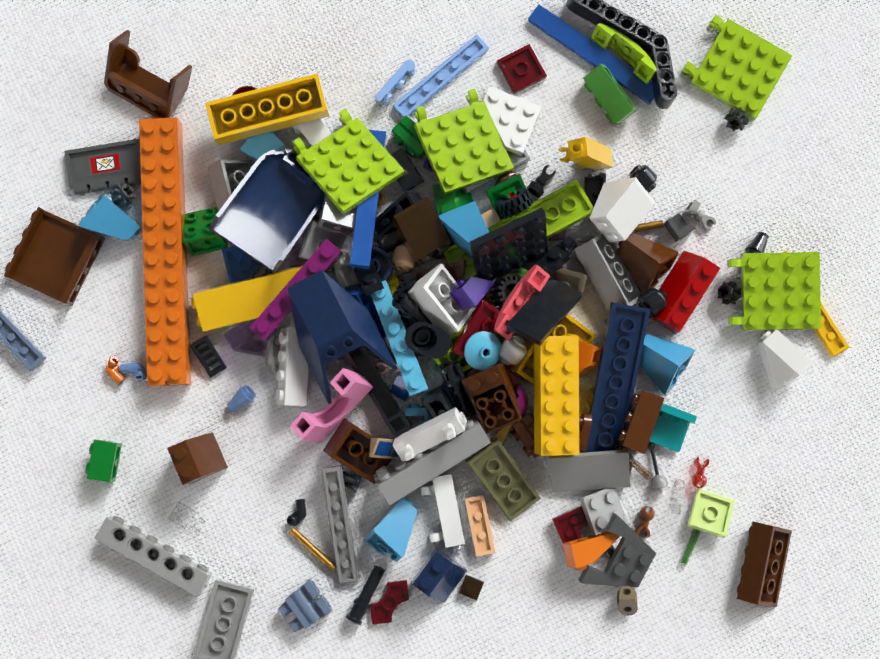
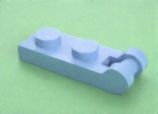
(395, 82)

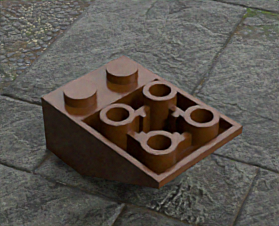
(493, 398)

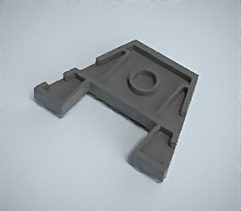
(628, 561)

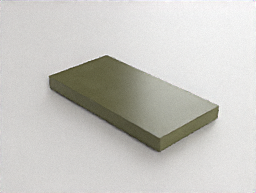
(503, 479)

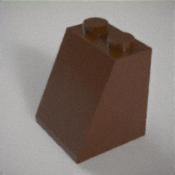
(197, 458)

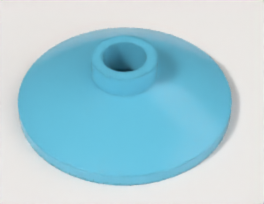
(476, 345)

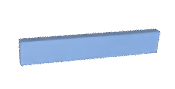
(441, 76)

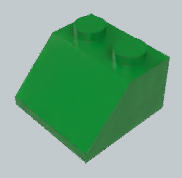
(449, 201)

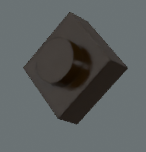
(471, 587)

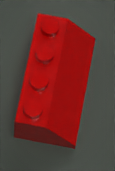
(684, 289)

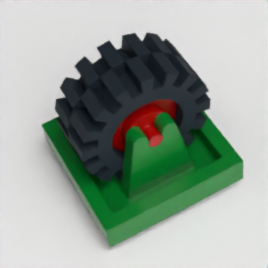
(509, 197)

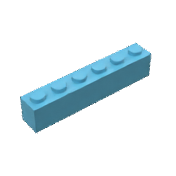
(395, 333)

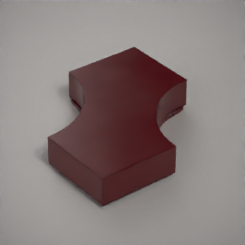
(383, 609)

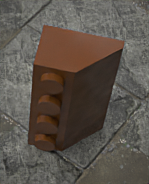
(764, 564)

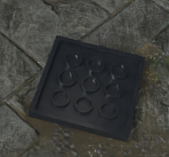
(510, 246)

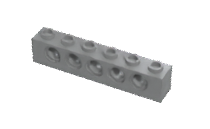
(108, 535)

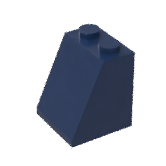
(439, 575)

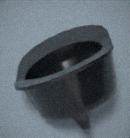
(428, 340)

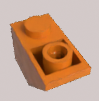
(588, 357)

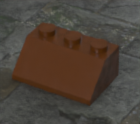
(640, 421)

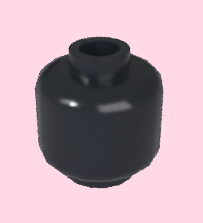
(645, 176)
(653, 300)

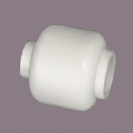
(513, 351)

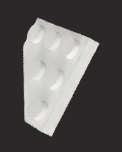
(512, 118)

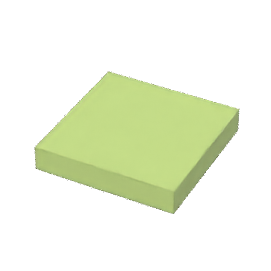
(710, 513)

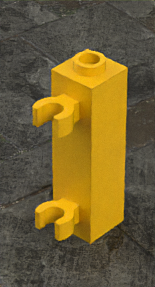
(587, 154)

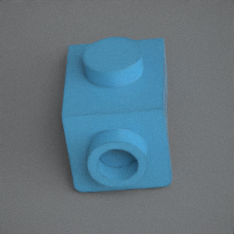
(415, 410)

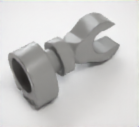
(692, 209)

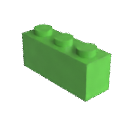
(609, 94)

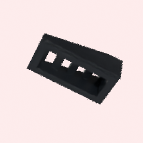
(216, 370)

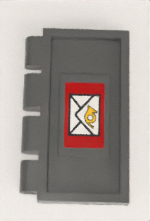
(102, 165)

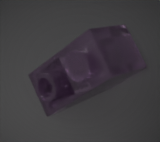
(243, 341)

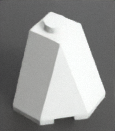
(781, 359)

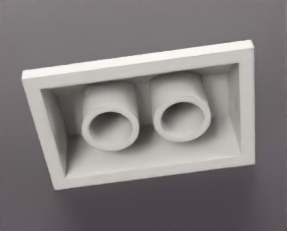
(434, 299)

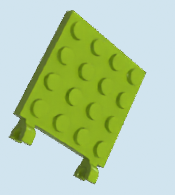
(739, 67)
(463, 145)
(349, 164)
(779, 291)

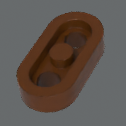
(585, 422)

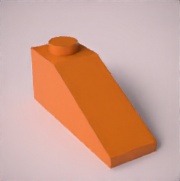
(587, 549)

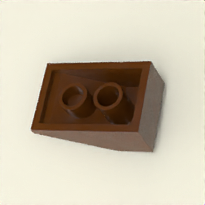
(351, 448)

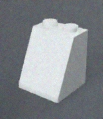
(620, 208)

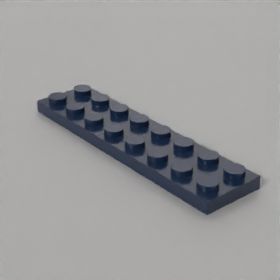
(616, 375)

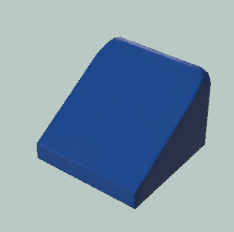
(399, 388)

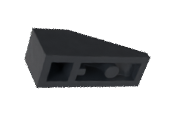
(384, 221)

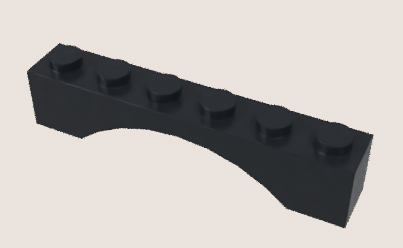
(379, 393)

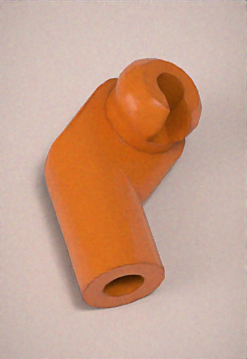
(112, 370)

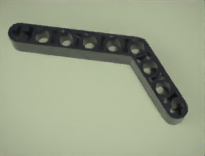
(664, 92)

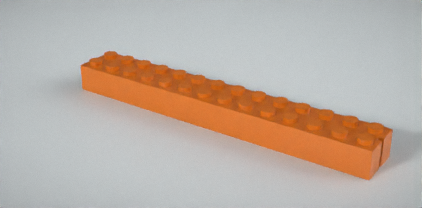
(164, 252)

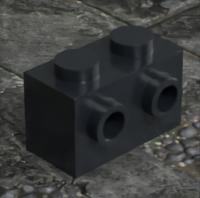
(437, 401)

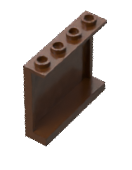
(54, 256)

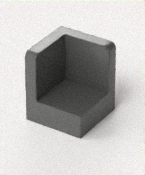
(678, 227)

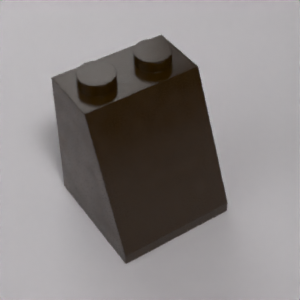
(421, 231)

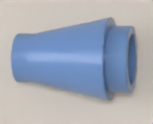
(242, 398)

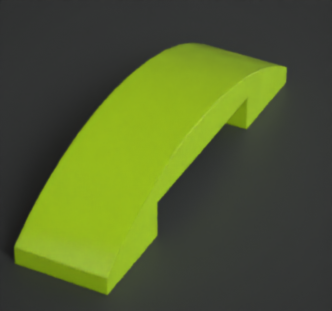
(627, 49)

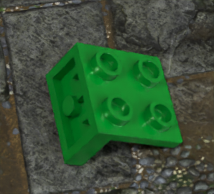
(198, 236)

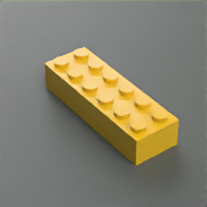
(267, 109)
(556, 396)

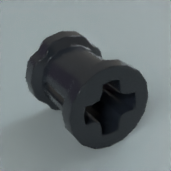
(351, 482)

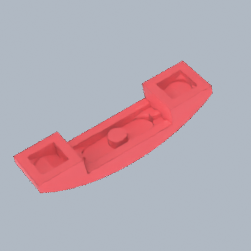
(530, 283)

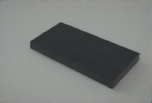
(544, 311)

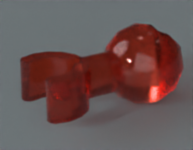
(699, 477)

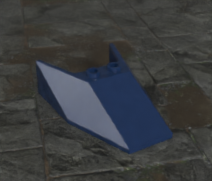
(332, 324)

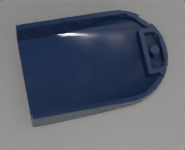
(269, 208)

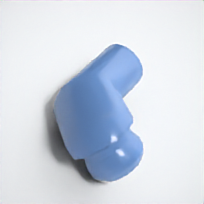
(136, 368)

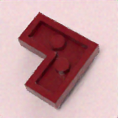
(569, 523)

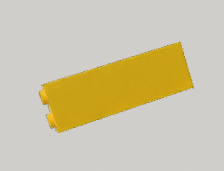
(239, 300)

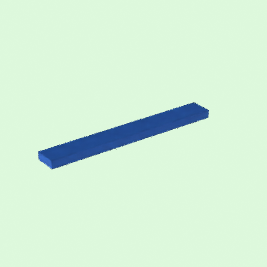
(590, 52)
(365, 223)

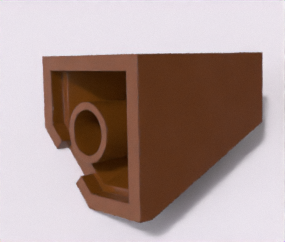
(645, 260)

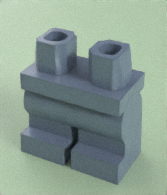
(303, 607)

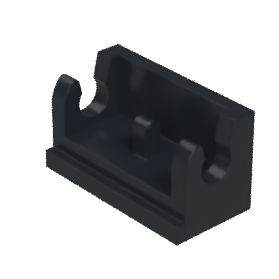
(411, 175)
(593, 186)

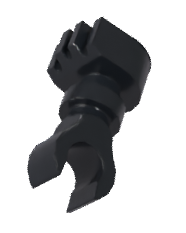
(536, 188)

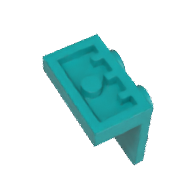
(671, 427)

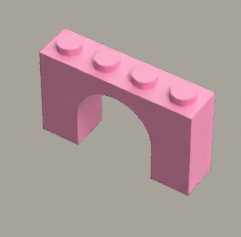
(318, 426)

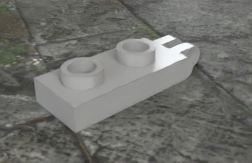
(272, 351)

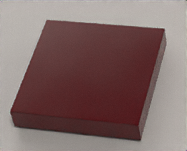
(521, 69)

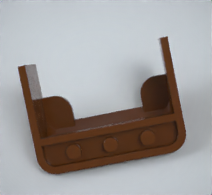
(140, 86)

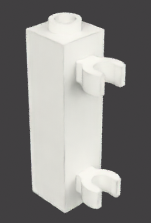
(430, 434)
(448, 512)

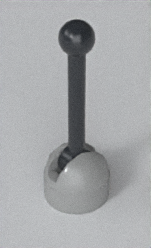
(658, 480)

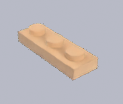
(479, 525)

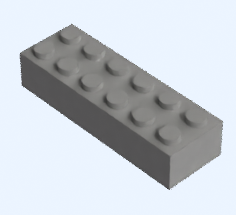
(406, 476)

